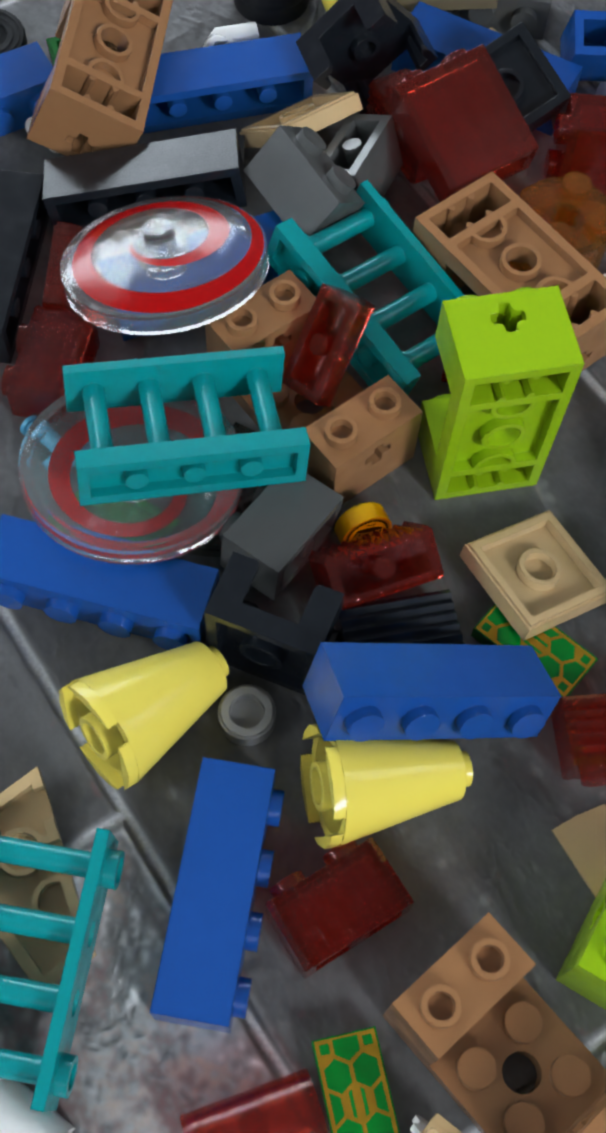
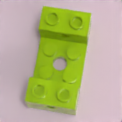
(510, 383)

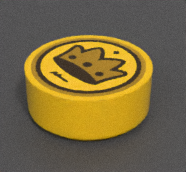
(361, 520)

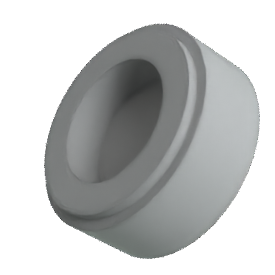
(247, 715)

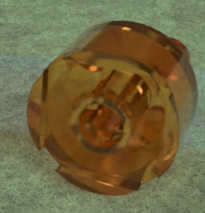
(573, 210)

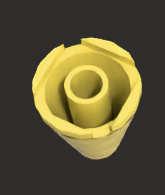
(142, 708)
(378, 783)

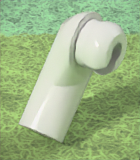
(232, 34)

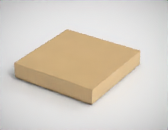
(313, 112)
(535, 574)

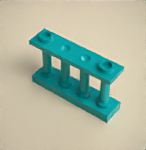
(396, 251)
(183, 465)
(102, 870)

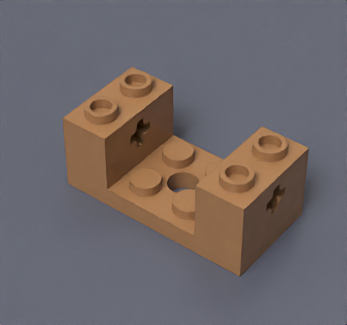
(101, 75)
(489, 226)
(361, 432)
(479, 1011)

